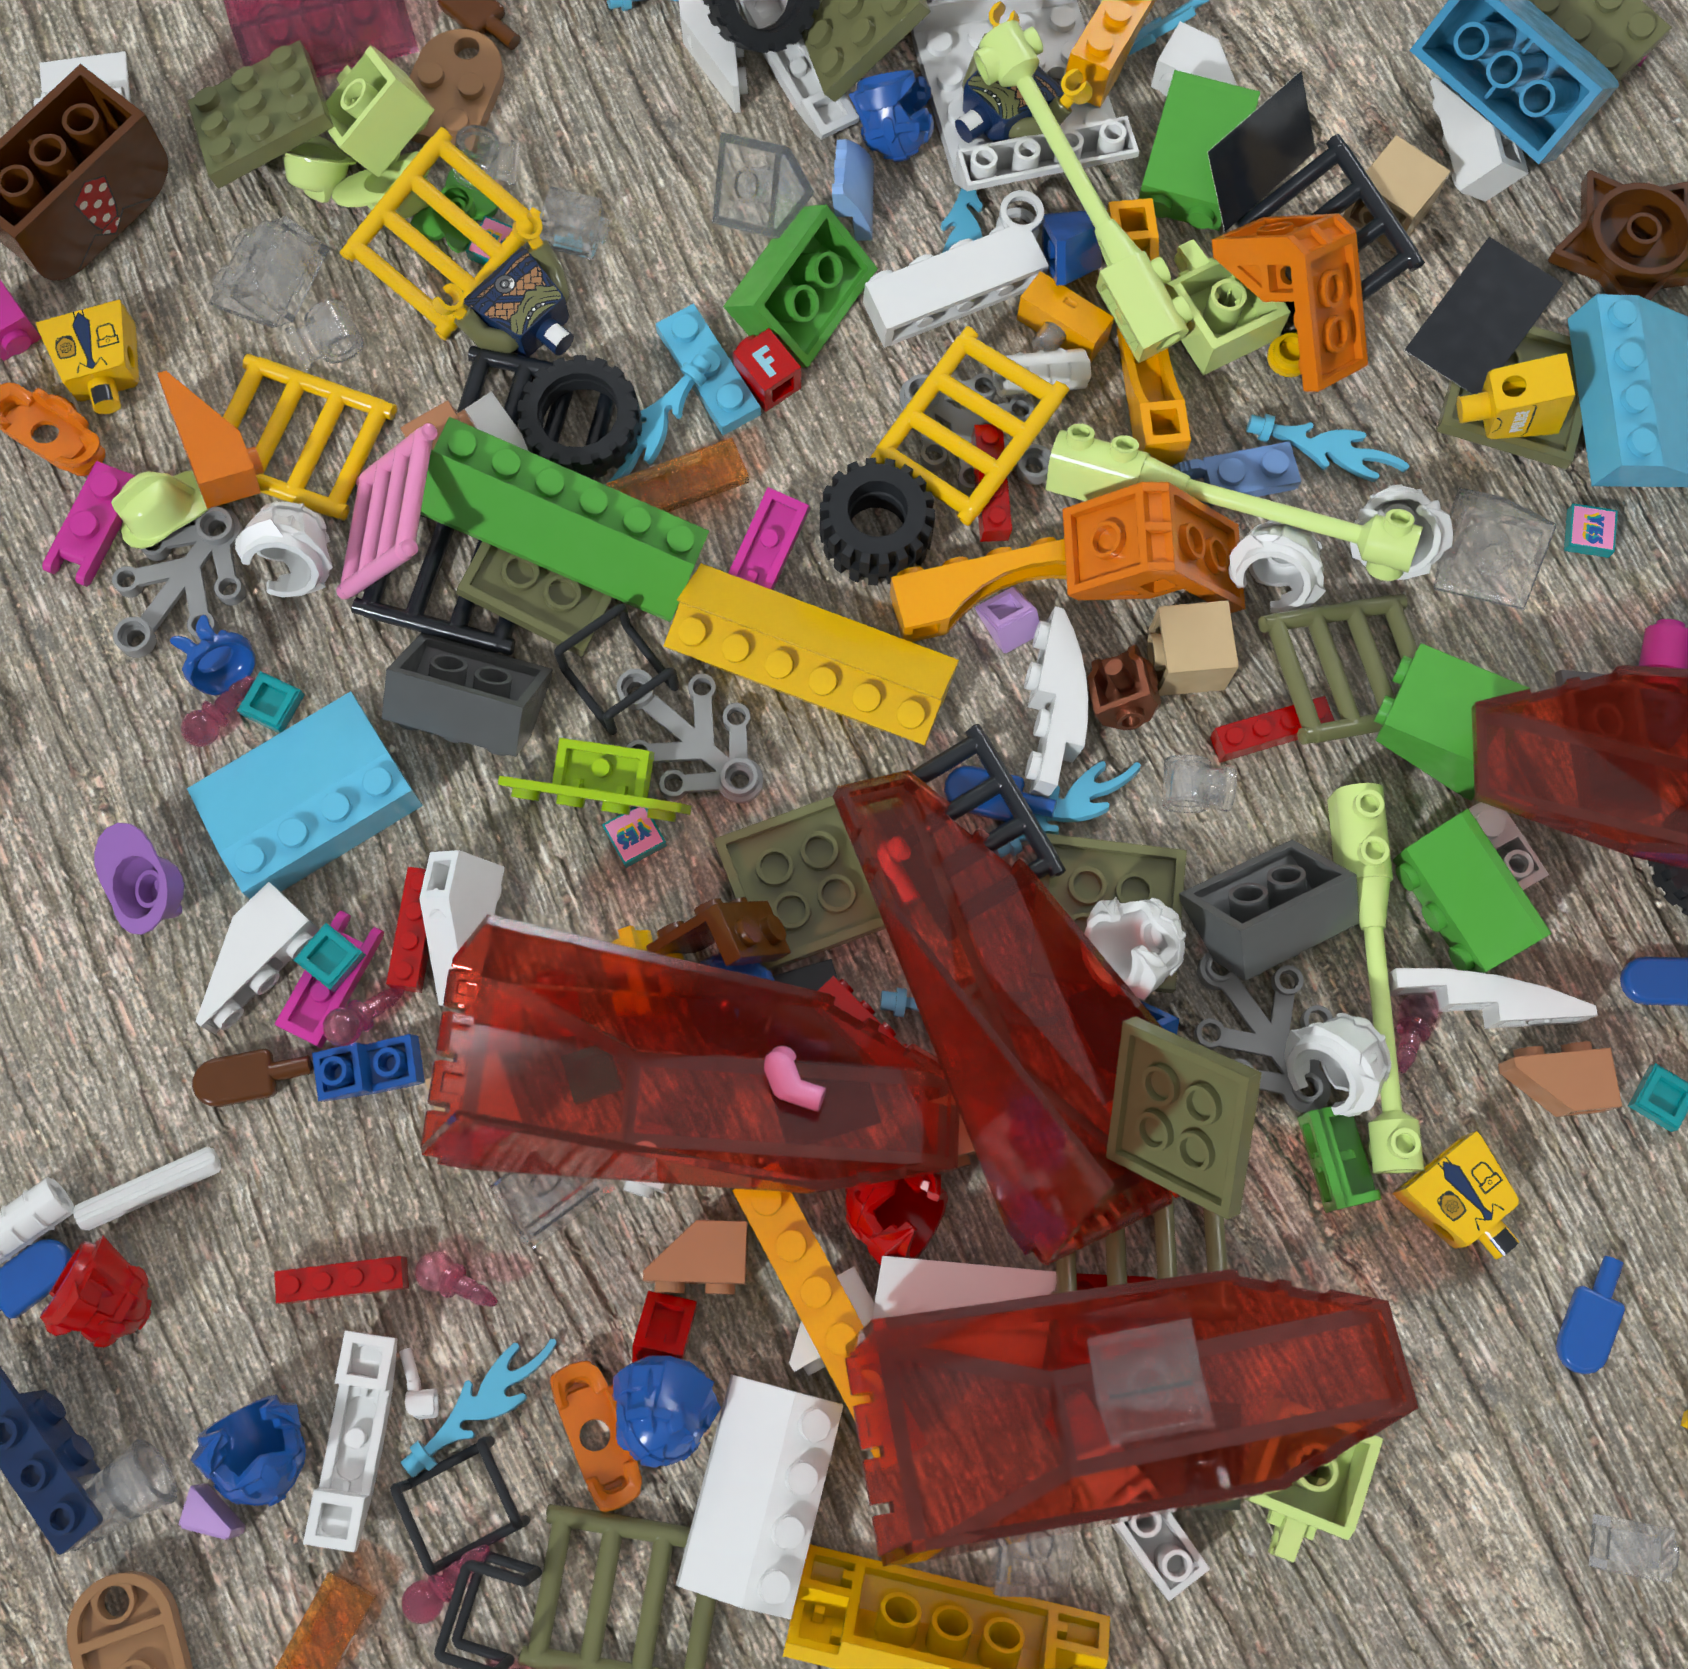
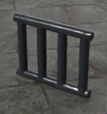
(1360, 187)
(524, 369)
(414, 617)
(998, 783)

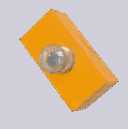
(1062, 318)

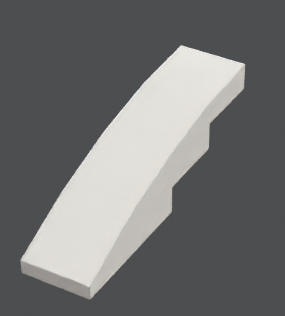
(1501, 999)

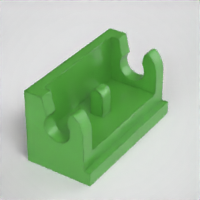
(1337, 1159)

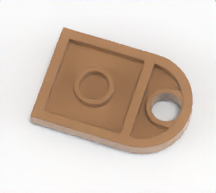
(457, 88)
(142, 1638)

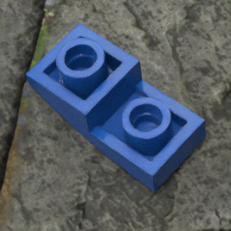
(368, 1068)

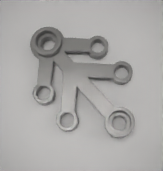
(962, 424)
(181, 576)
(697, 742)
(1267, 1036)

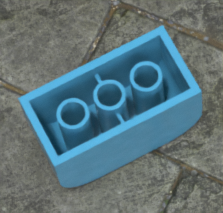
(1517, 71)

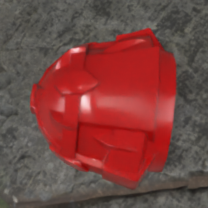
(896, 1215)
(98, 1296)

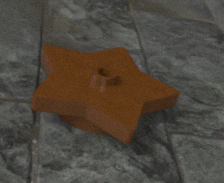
(1629, 236)

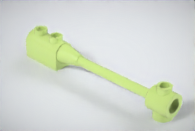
(1130, 282)
(1093, 467)
(1363, 848)

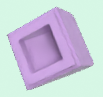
(1009, 619)
(209, 1514)

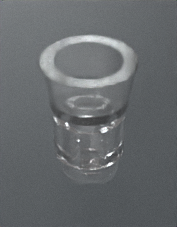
(129, 1489)

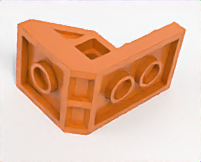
(1323, 286)
(1149, 545)

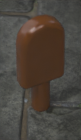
(481, 17)
(245, 1077)

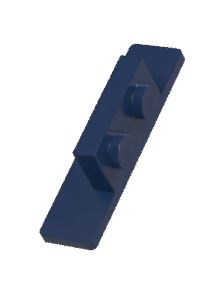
(47, 1464)

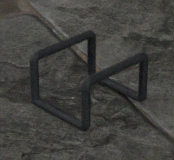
(665, 675)
(516, 1522)
(505, 1659)

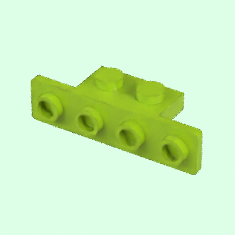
(599, 773)

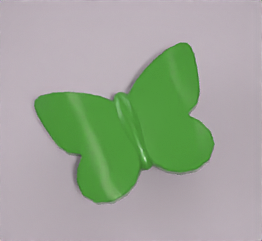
(469, 200)

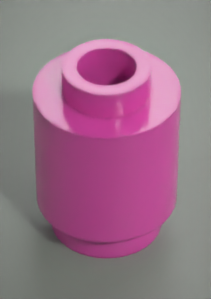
(1665, 645)

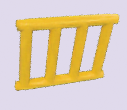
(385, 214)
(337, 398)
(1022, 432)

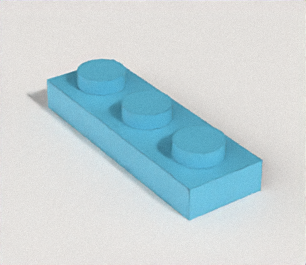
(724, 391)

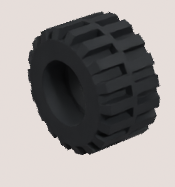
(883, 488)

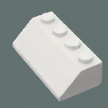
(760, 1497)

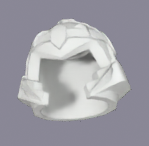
(1436, 524)
(293, 536)
(1280, 557)
(1138, 941)
(1350, 1054)

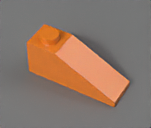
(213, 447)

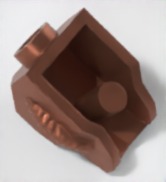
(1124, 690)

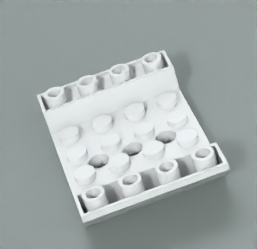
(944, 50)

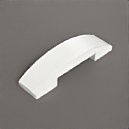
(798, 77)
(354, 1442)

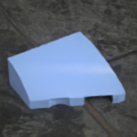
(854, 187)

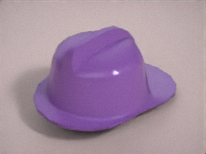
(136, 879)

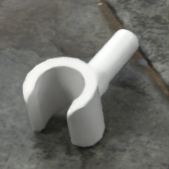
(418, 1402)

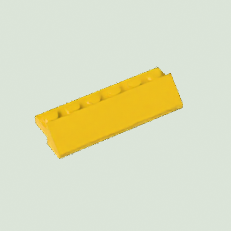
(811, 654)
(904, 1618)

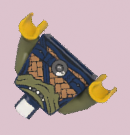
(1002, 110)
(518, 303)

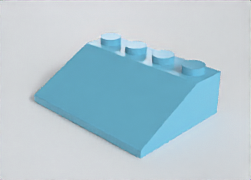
(1632, 390)
(303, 798)

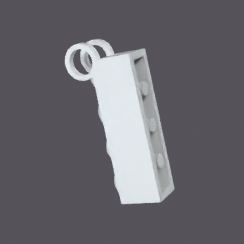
(961, 279)

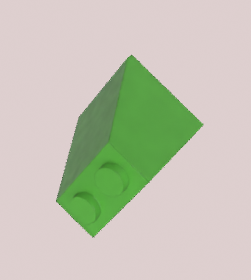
(1192, 122)
(1433, 715)

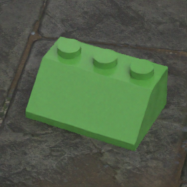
(803, 283)
(1469, 895)

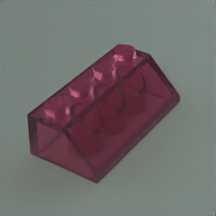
(330, 30)

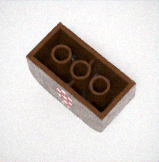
(76, 175)

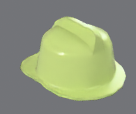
(317, 167)
(367, 189)
(157, 506)

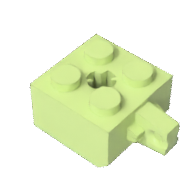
(376, 111)
(1225, 313)
(1321, 1502)

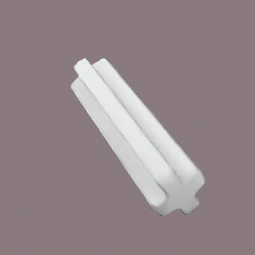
(147, 1188)

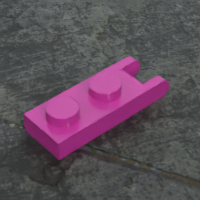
(89, 524)
(770, 539)
(312, 1000)

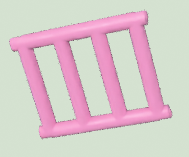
(387, 513)

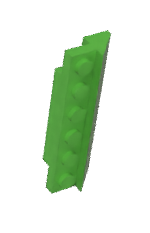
(560, 519)

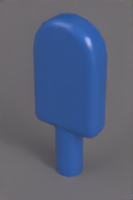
(967, 777)
(1656, 980)
(31, 1276)
(1591, 1322)

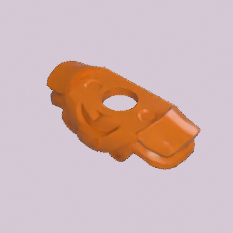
(24, 411)
(584, 1396)

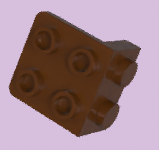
(740, 928)

